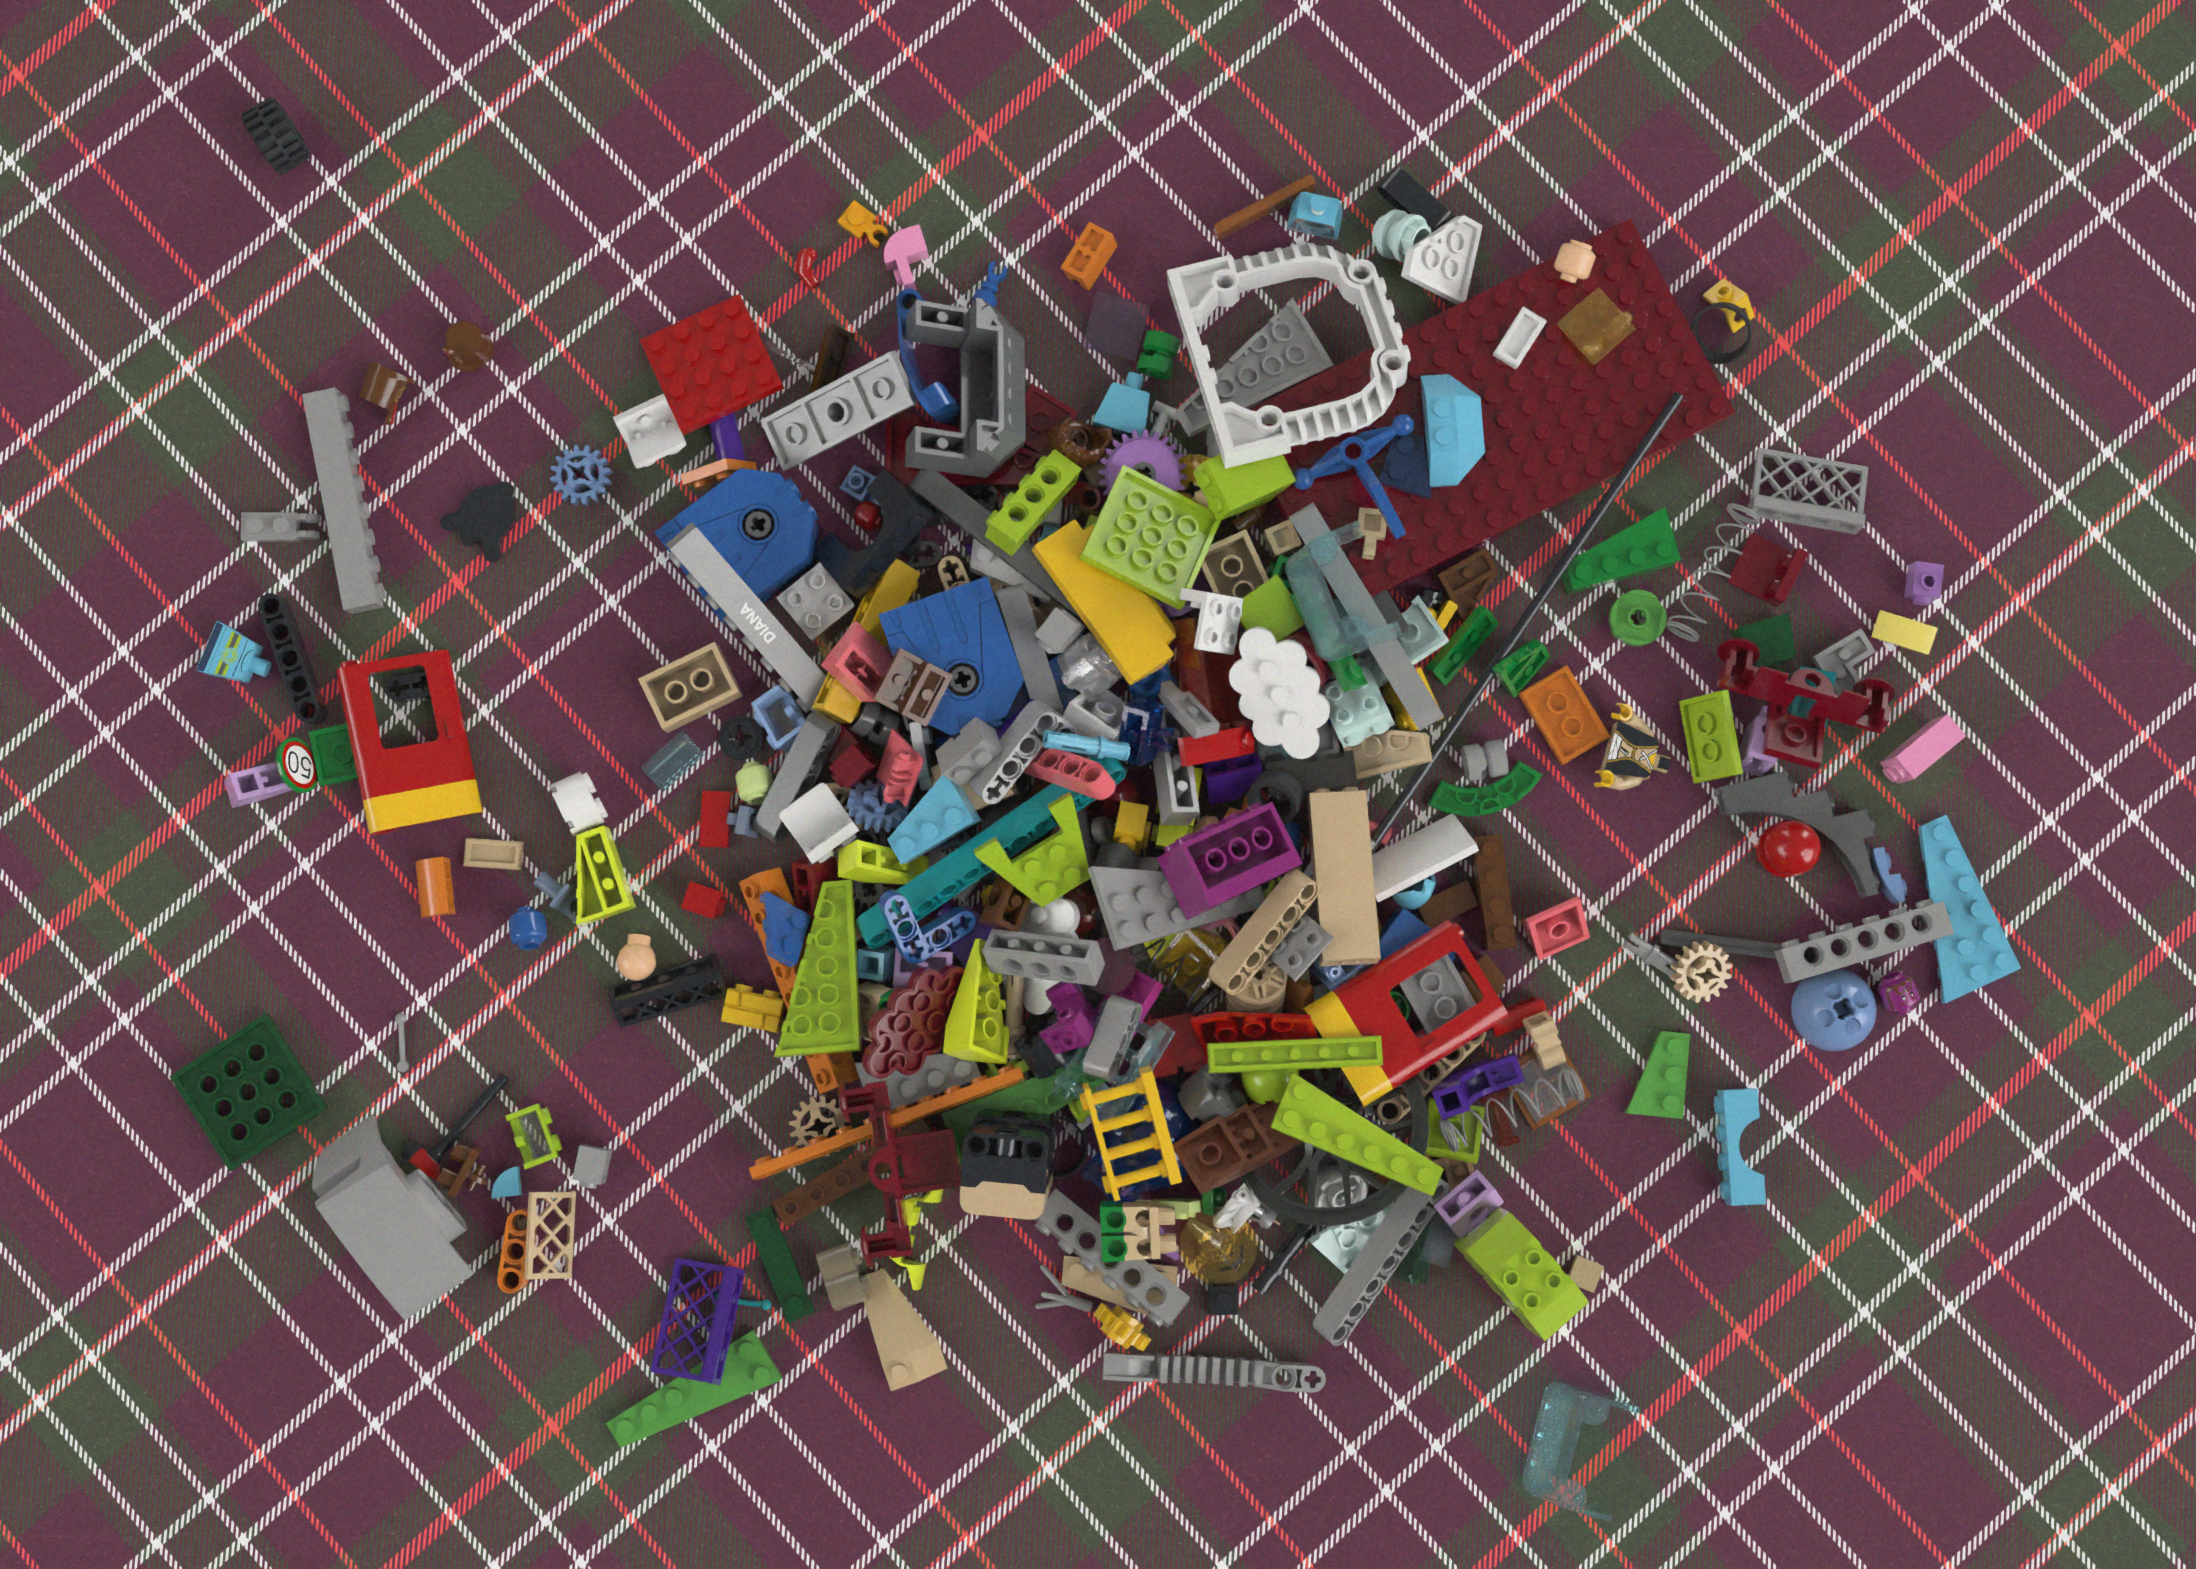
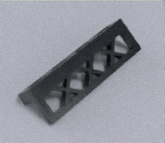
(665, 986)

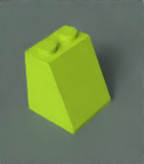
(1242, 486)

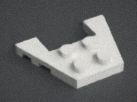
(987, 564)

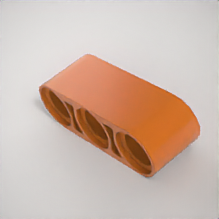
(508, 1261)

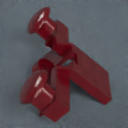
(1789, 735)
(927, 1161)

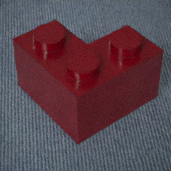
(851, 759)

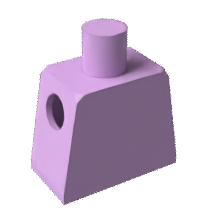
(1752, 747)

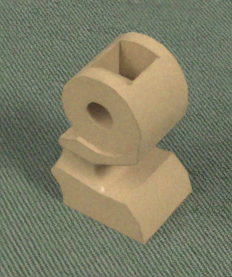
(1547, 1044)

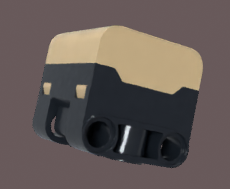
(1008, 1164)

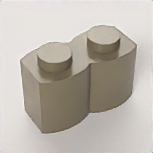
(842, 1276)

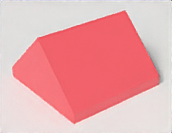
(1556, 928)

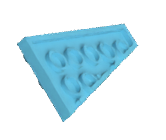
(1978, 947)

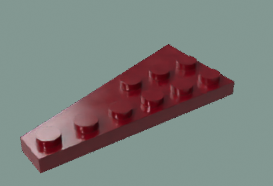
(902, 424)

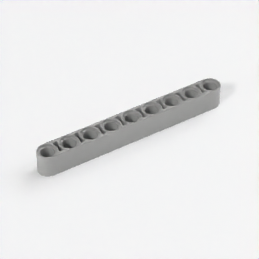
(1359, 602)

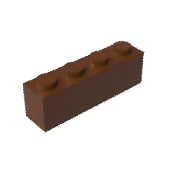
(1493, 893)

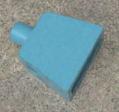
(1124, 407)

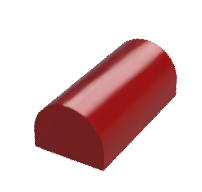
(1517, 1013)

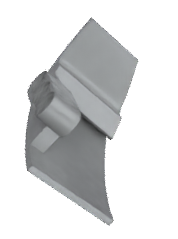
(389, 1220)

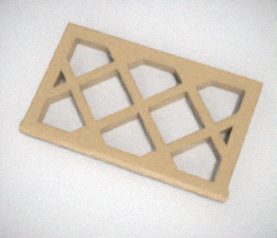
(534, 1220)

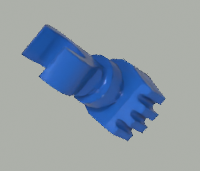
(989, 287)

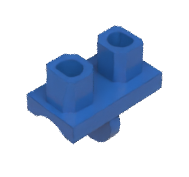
(1150, 686)

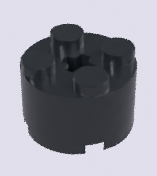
(1037, 1053)

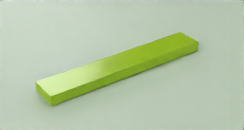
(1294, 1054)

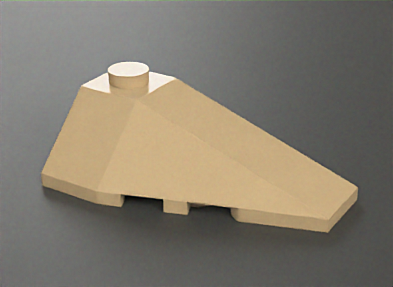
(902, 1338)

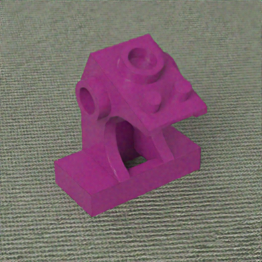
(1075, 1019)

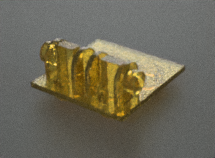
(1596, 326)

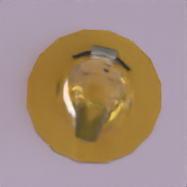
(1217, 1253)

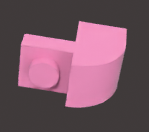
(903, 249)

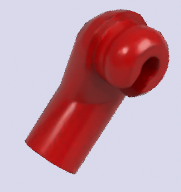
(803, 267)

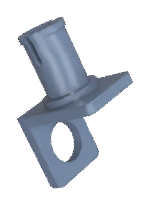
(561, 895)

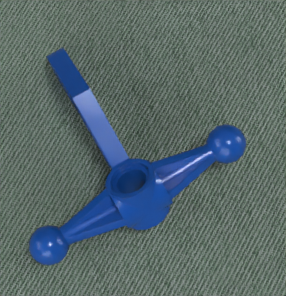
(1369, 443)

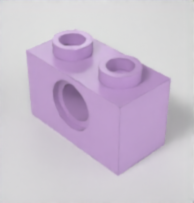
(1468, 1204)

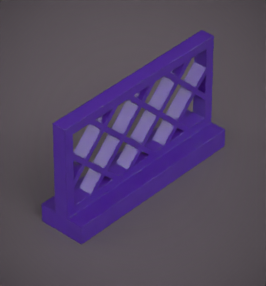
(720, 1329)

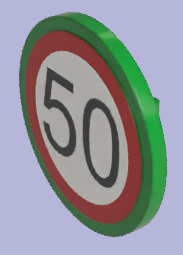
(296, 765)

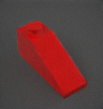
(1219, 746)

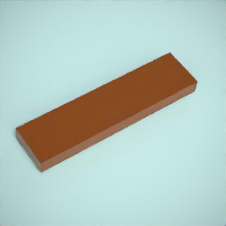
(1262, 207)

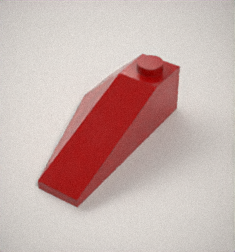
(1251, 1026)

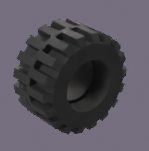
(276, 135)

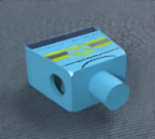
(232, 656)

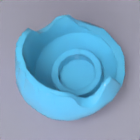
(1416, 894)

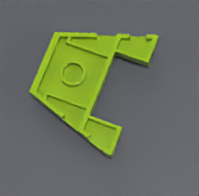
(1048, 867)

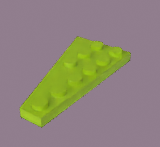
(826, 992)

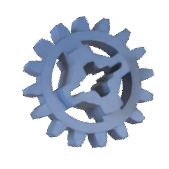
(575, 484)
(869, 807)

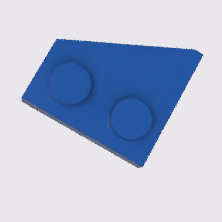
(784, 929)

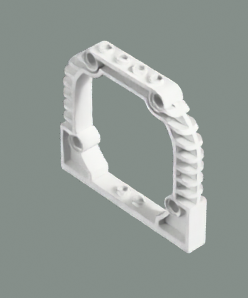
(1217, 282)

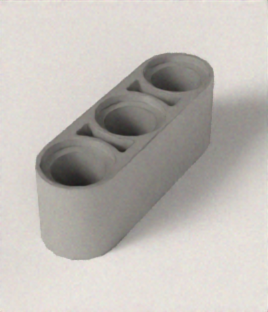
(1112, 1038)

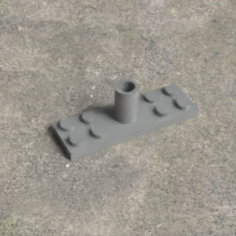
(839, 410)

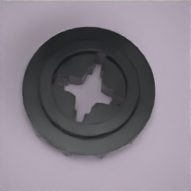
(730, 730)

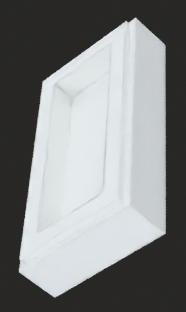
(1519, 338)

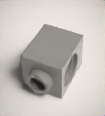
(592, 1165)

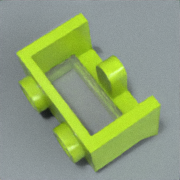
(534, 1135)

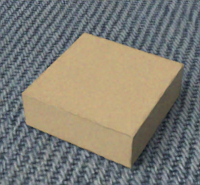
(1585, 1273)

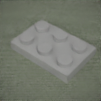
(1437, 994)

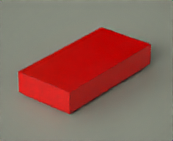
(714, 813)

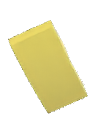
(1904, 632)

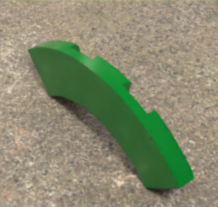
(1485, 799)

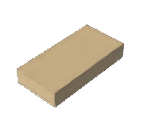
(493, 854)

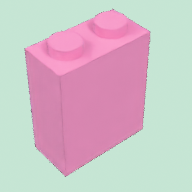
(1922, 749)

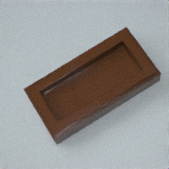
(1447, 904)

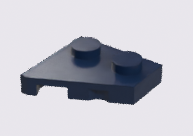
(1407, 466)

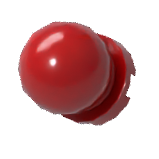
(1788, 848)

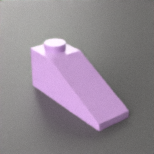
(254, 784)

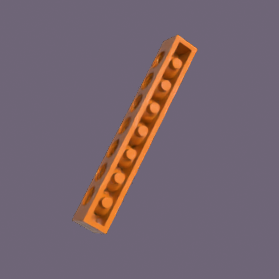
(828, 1068)

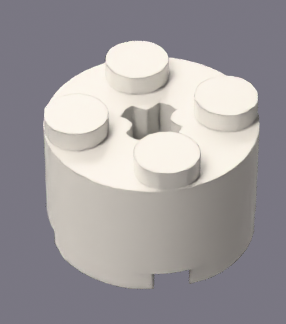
(577, 802)

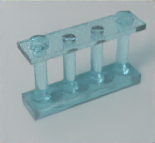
(1156, 1042)

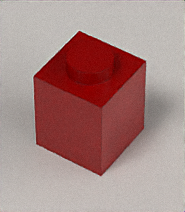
(704, 901)

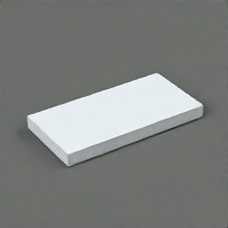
(1420, 856)

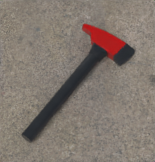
(430, 1161)

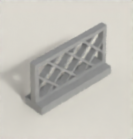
(1809, 513)

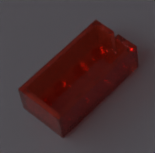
(1208, 675)

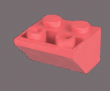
(858, 662)

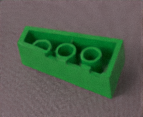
(1630, 553)

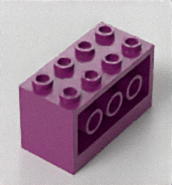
(1228, 858)

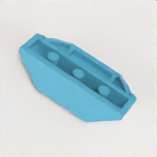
(1451, 429)

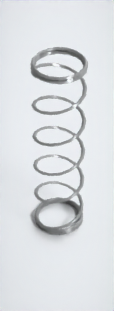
(1736, 516)
(1445, 1123)

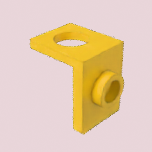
(1727, 292)

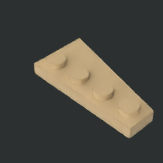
(1091, 1283)

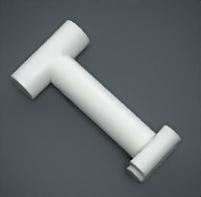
(1165, 412)

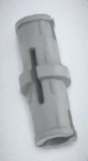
(1650, 954)

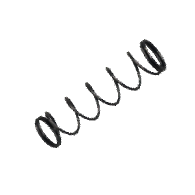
(1203, 1004)

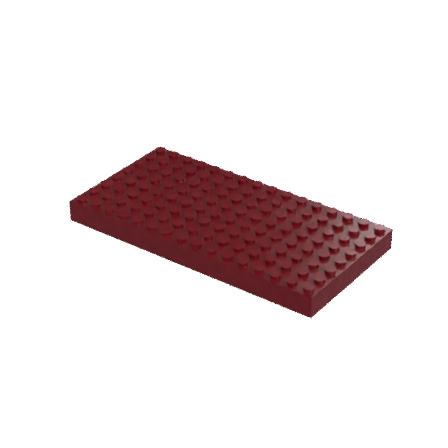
(1546, 425)

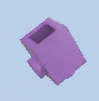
(1924, 582)

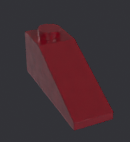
(808, 883)

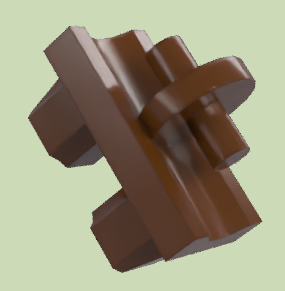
(467, 1157)

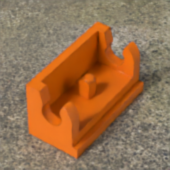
(1089, 255)

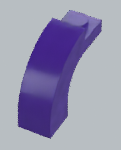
(1467, 1085)

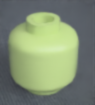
(754, 782)

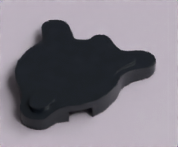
(485, 517)

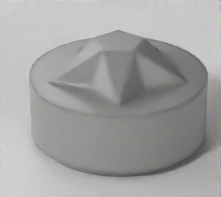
(1102, 830)

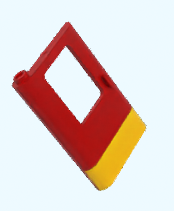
(415, 780)
(1367, 1009)

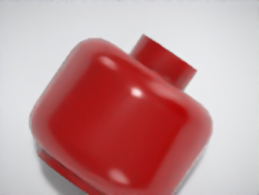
(868, 516)

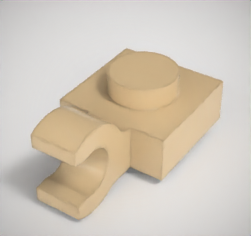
(1373, 528)

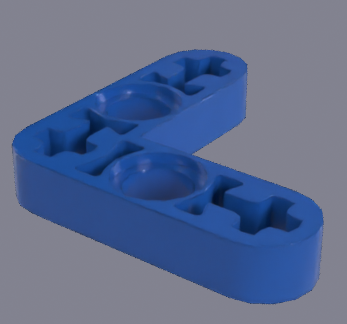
(922, 936)

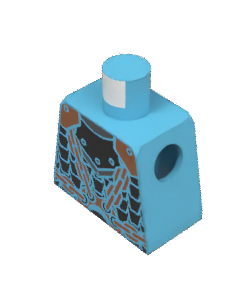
(1315, 215)

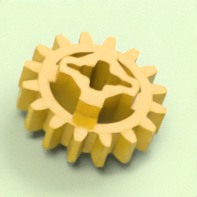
(1122, 1327)

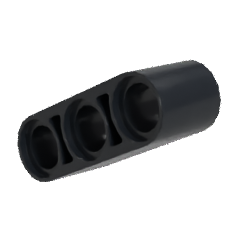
(1411, 197)

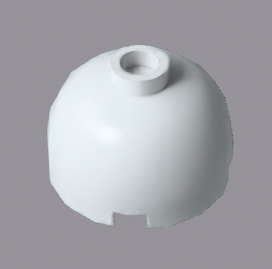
(1331, 1189)

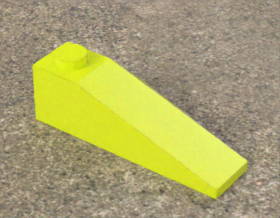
(976, 1019)

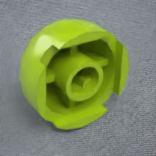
(1266, 1085)

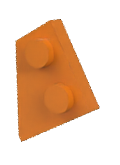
(714, 472)

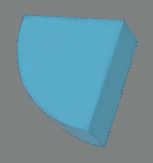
(507, 1184)

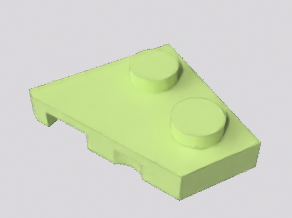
(1183, 1207)

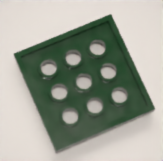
(283, 1120)

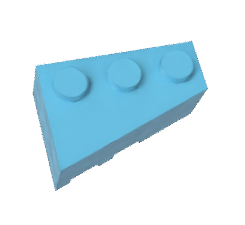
(933, 821)

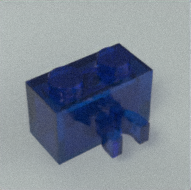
(1143, 729)

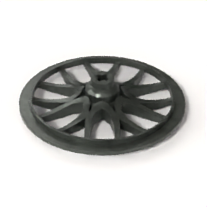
(1315, 1157)

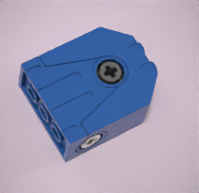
(731, 523)
(964, 636)

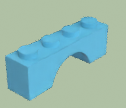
(1736, 1111)

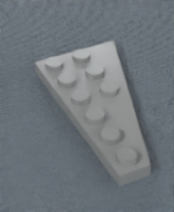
(1264, 367)
(1143, 907)

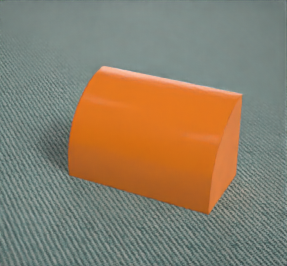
(435, 887)

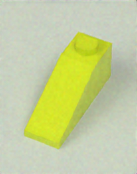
(877, 864)

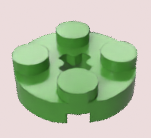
(1624, 628)

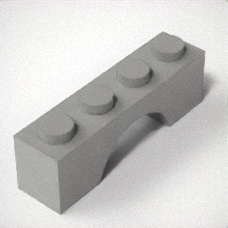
(1059, 631)

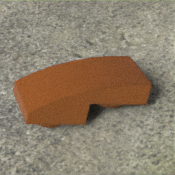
(1298, 995)

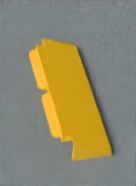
(1117, 614)

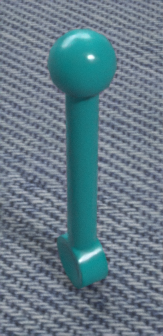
(764, 1304)

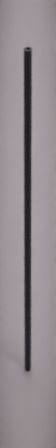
(1527, 616)

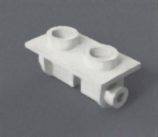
(1237, 1209)

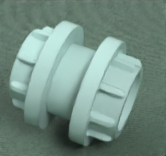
(1397, 233)

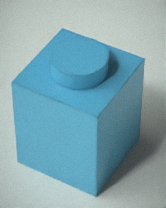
(876, 962)

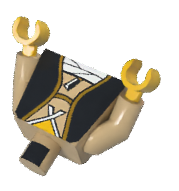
(1630, 752)

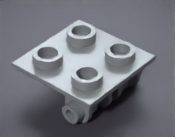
(1301, 947)

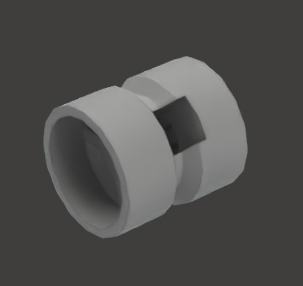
(1484, 760)

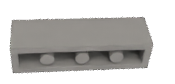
(1173, 782)

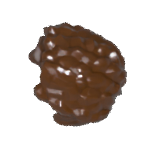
(1080, 441)

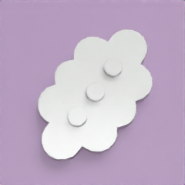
(1279, 692)
(1054, 919)

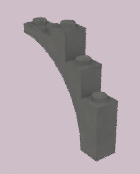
(1842, 833)

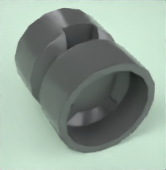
(868, 717)

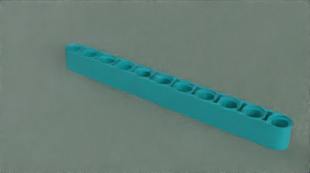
(963, 868)

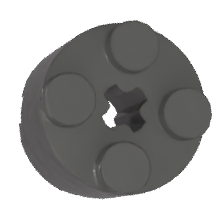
(1209, 1095)

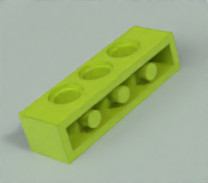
(1011, 534)

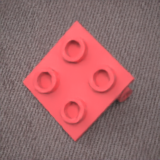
(899, 769)

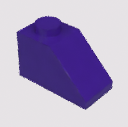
(1230, 777)

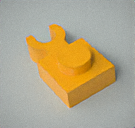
(860, 222)

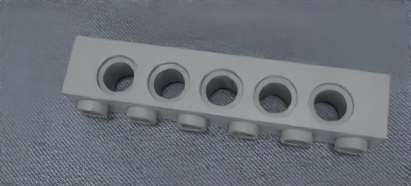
(1934, 926)
(1173, 1300)

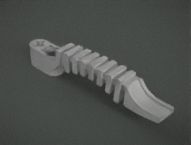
(1244, 1372)

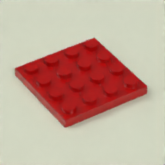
(711, 364)

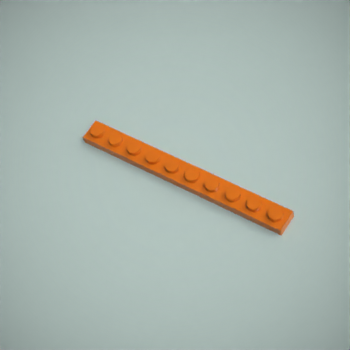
(901, 1116)

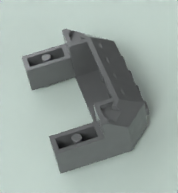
(989, 389)

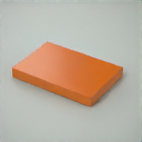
(1564, 715)

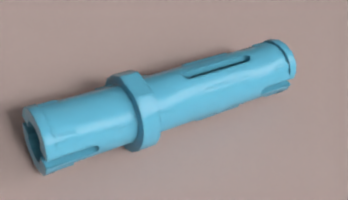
(1099, 746)

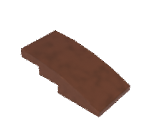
(1232, 1145)

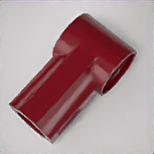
(1080, 496)

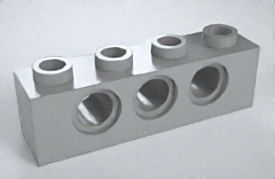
(1044, 957)

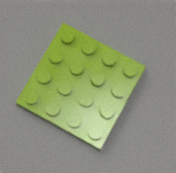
(1150, 537)

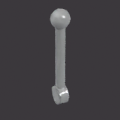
(402, 1066)

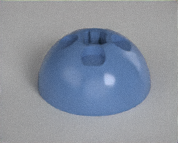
(1819, 1003)

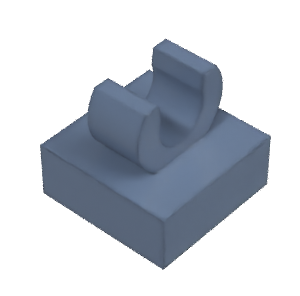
(743, 821)

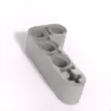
(1019, 748)

